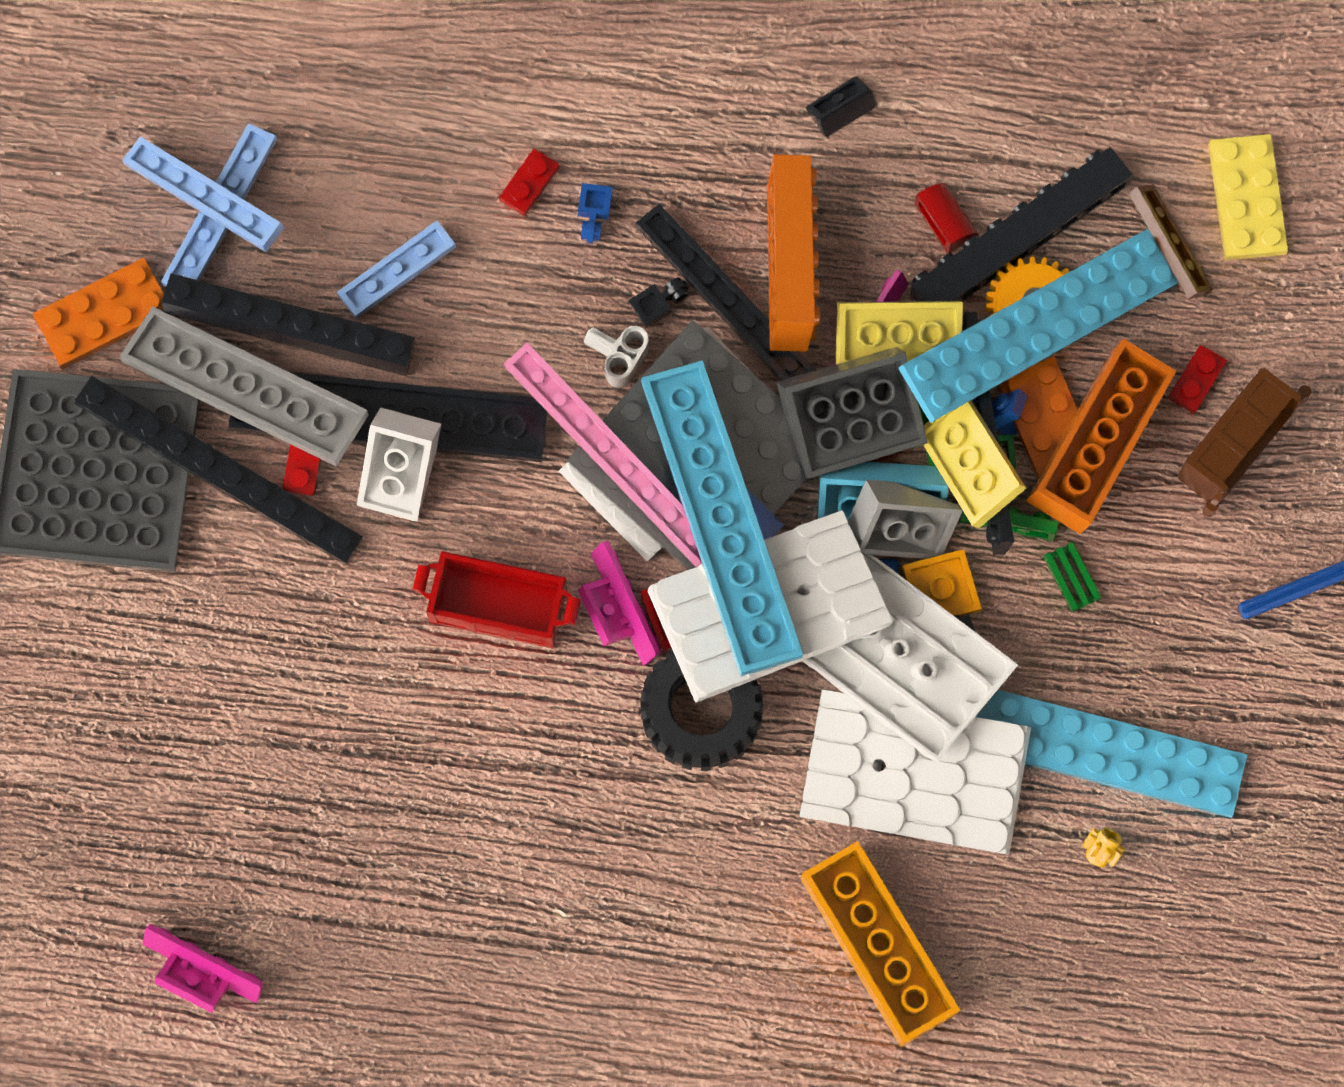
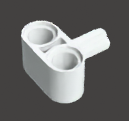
(619, 353)

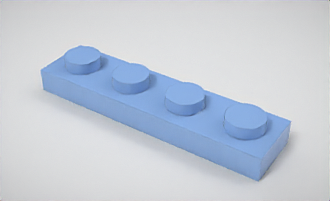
(396, 269)

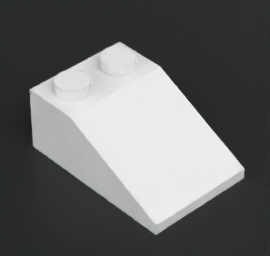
(398, 464)

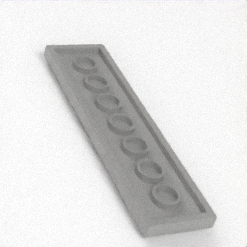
(244, 386)

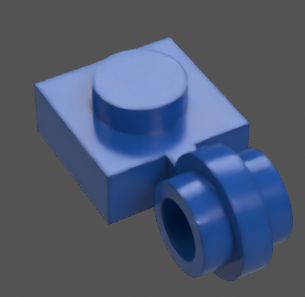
(594, 204)

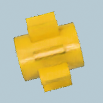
(1103, 847)

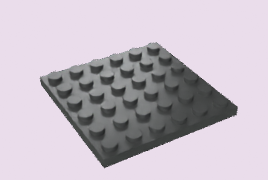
(751, 418)
(84, 487)

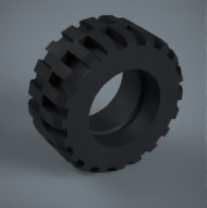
(693, 749)

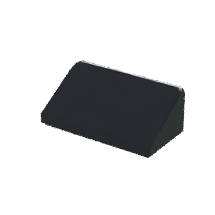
(841, 106)

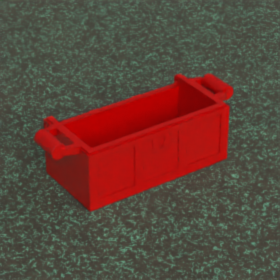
(496, 599)

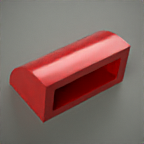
(945, 216)

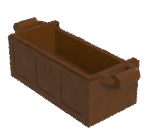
(1240, 437)

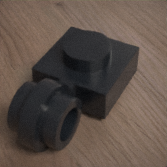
(652, 304)

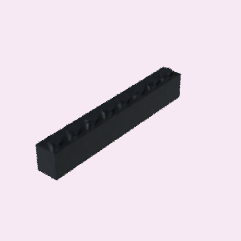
(1025, 230)
(288, 324)

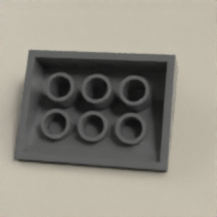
(852, 412)

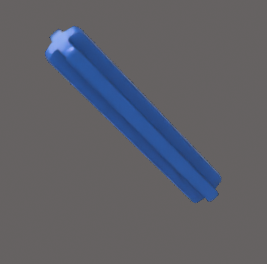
(1292, 591)

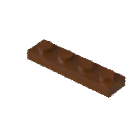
(1170, 241)

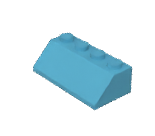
(842, 487)

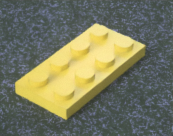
(1248, 197)
(910, 326)
(972, 463)

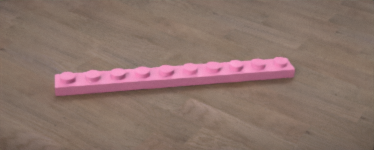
(604, 448)

